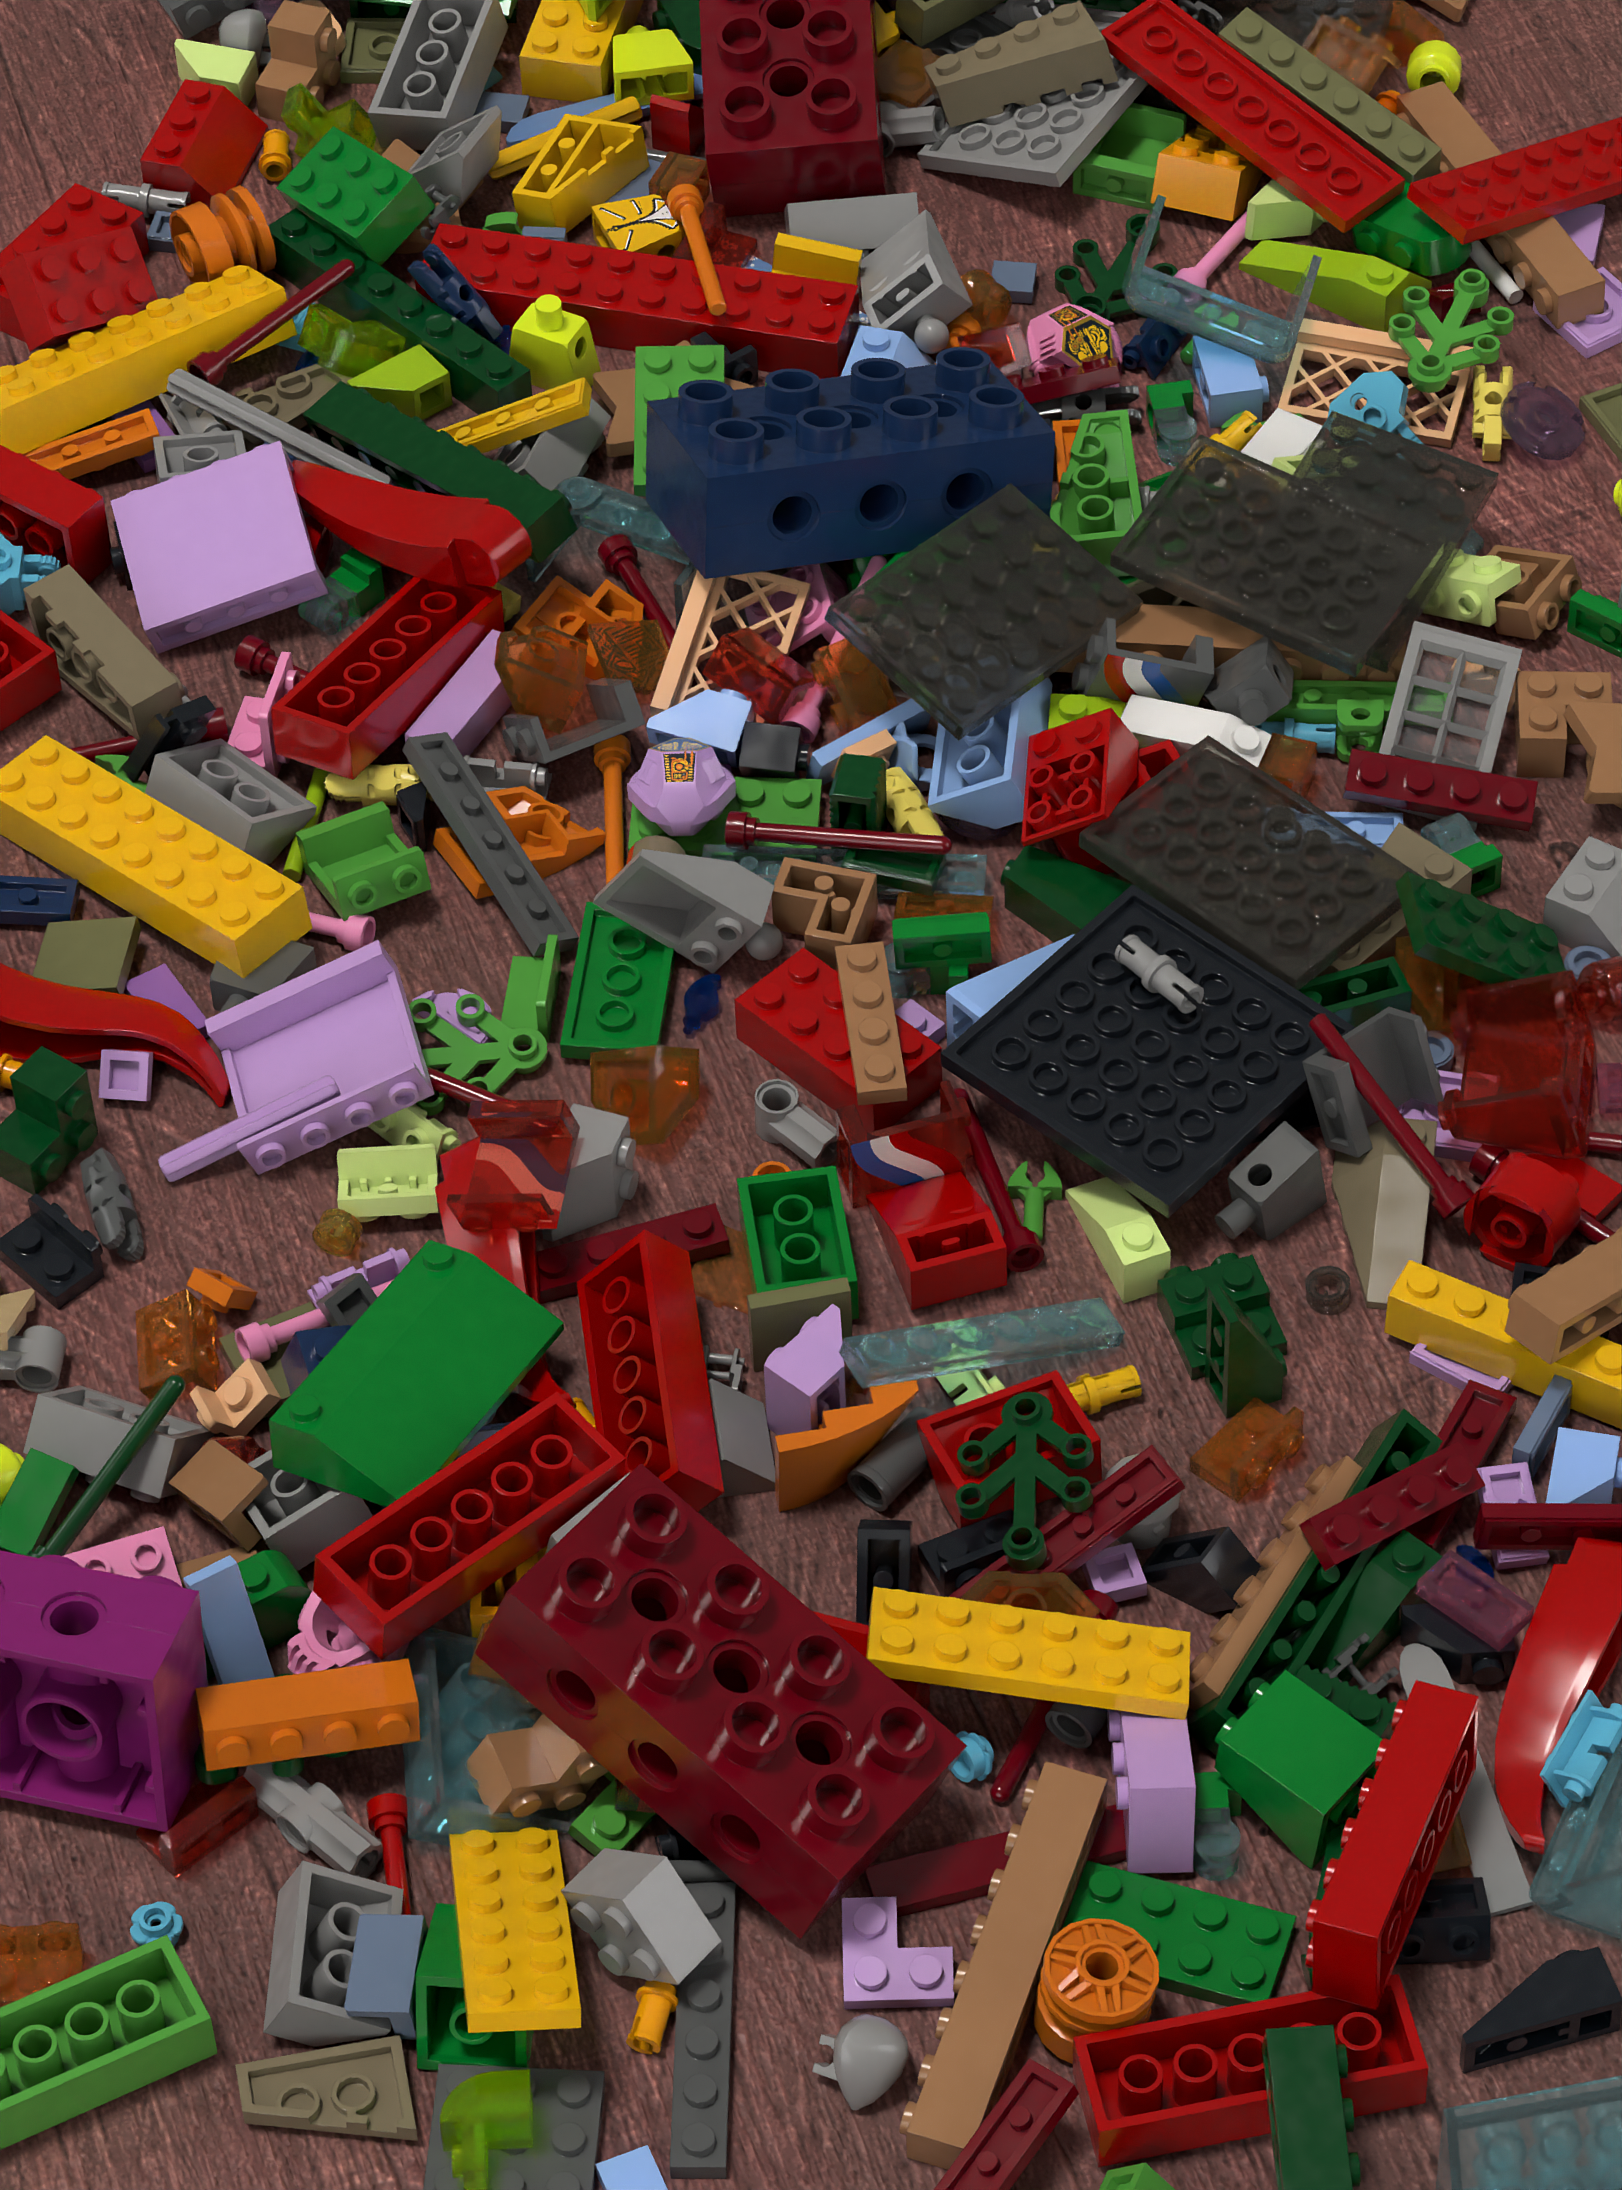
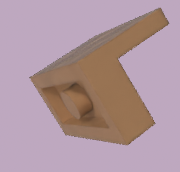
(219, 1489)

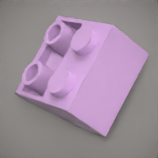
(806, 1376)

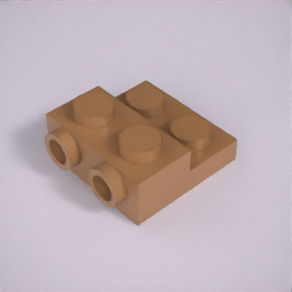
(1536, 601)

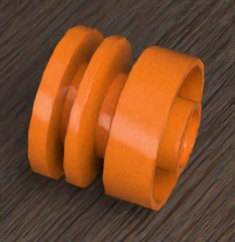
(222, 236)
(1093, 1981)

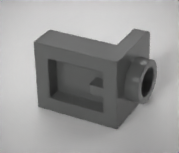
(347, 1301)

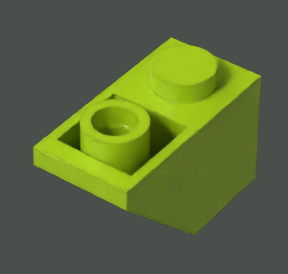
(410, 382)

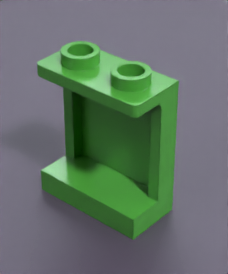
(1126, 157)
(362, 861)

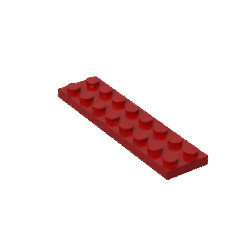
(1252, 113)
(1524, 183)

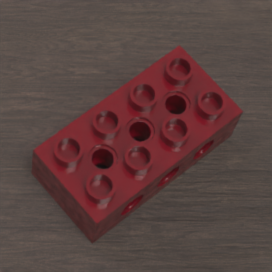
(790, 102)
(719, 1699)

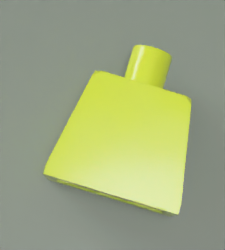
(651, 64)
(553, 344)

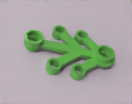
(1433, 368)
(464, 1055)

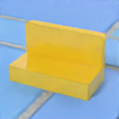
(816, 259)

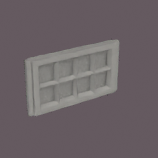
(1450, 700)

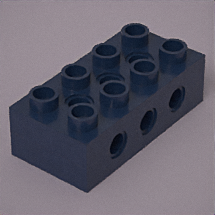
(839, 461)

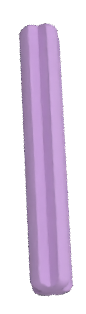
(224, 1139)

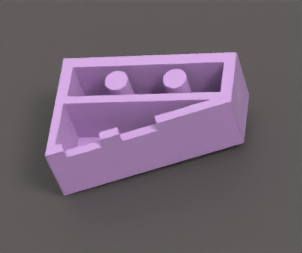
(1154, 1790)

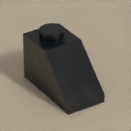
(882, 1560)
(1201, 1568)
(1462, 1652)

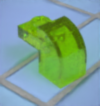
(312, 121)
(347, 345)
(485, 2115)

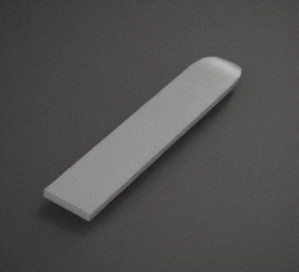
(1482, 1821)

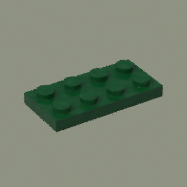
(1474, 935)

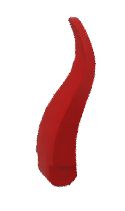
(415, 531)
(84, 1021)
(504, 1250)
(1564, 1653)

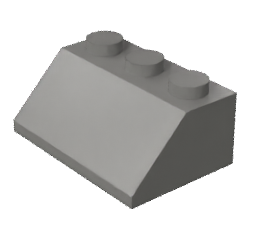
(852, 222)
(558, 451)
(230, 797)
(89, 1425)
(314, 1955)

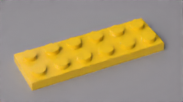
(1029, 1653)
(514, 1931)

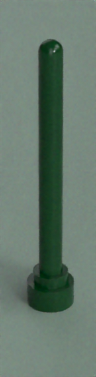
(113, 1469)

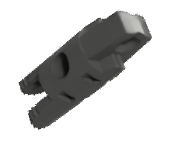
(1093, 401)
(111, 1205)

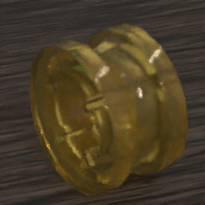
(337, 1232)

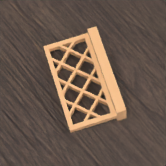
(1369, 350)
(696, 624)

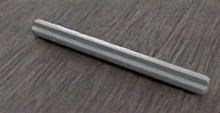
(266, 426)

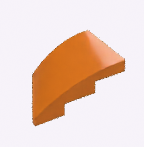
(572, 611)
(539, 827)
(819, 1460)

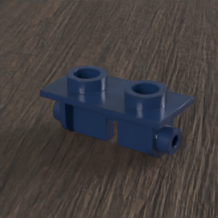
(1152, 347)

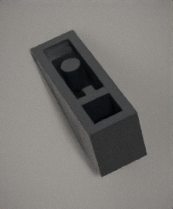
(1552, 2008)

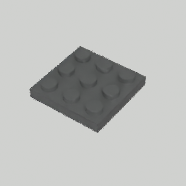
(564, 2133)

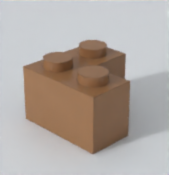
(300, 53)
(1540, 721)
(824, 905)
(533, 1770)

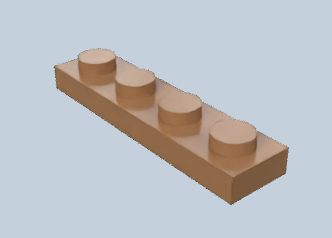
(871, 1023)

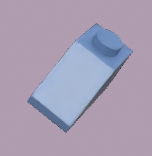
(1227, 382)
(708, 718)
(1584, 1467)

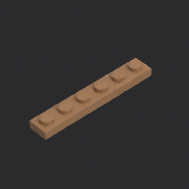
(1262, 1592)

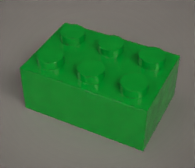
(357, 195)
(795, 1230)

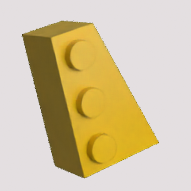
(577, 169)

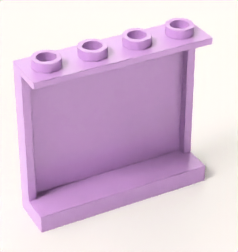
(217, 547)
(331, 1021)

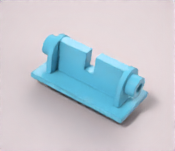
(1574, 1765)

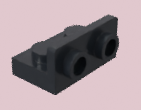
(52, 1253)
(965, 1552)
(1449, 1924)

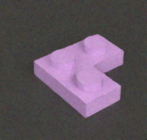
(880, 1972)

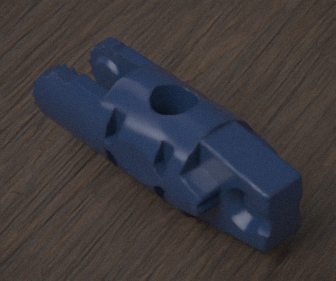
(454, 293)

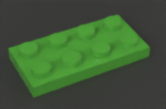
(659, 376)
(769, 799)

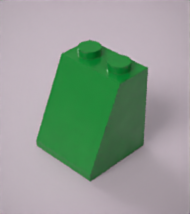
(1297, 1763)
(441, 2008)

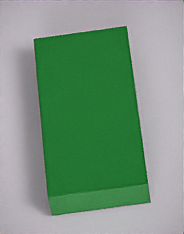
(34, 1501)

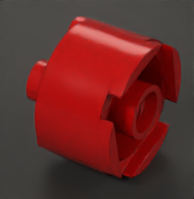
(1523, 1212)

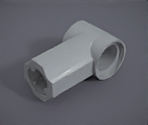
(910, 126)
(788, 1121)
(34, 1359)

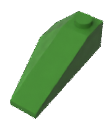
(1100, 486)

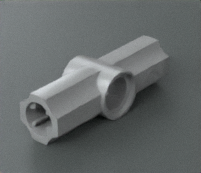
(315, 1821)

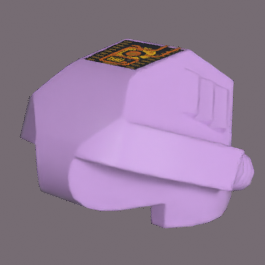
(681, 786)

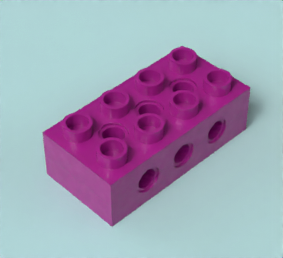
(98, 1690)

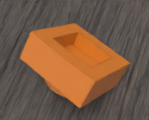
(221, 1290)

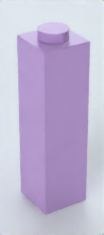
(468, 702)

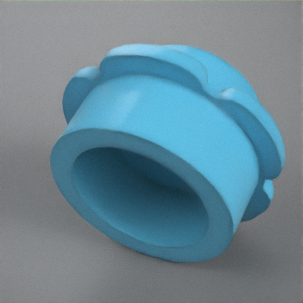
(976, 1758)
(160, 1911)

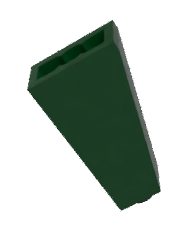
(1056, 893)

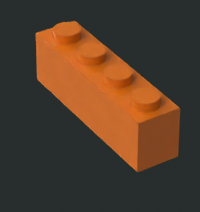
(307, 1714)

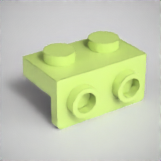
(1471, 587)
(388, 1181)

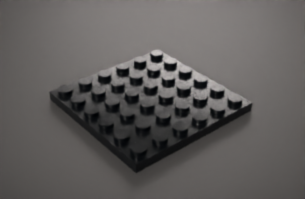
(1129, 1076)

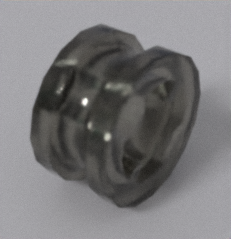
(1329, 1277)

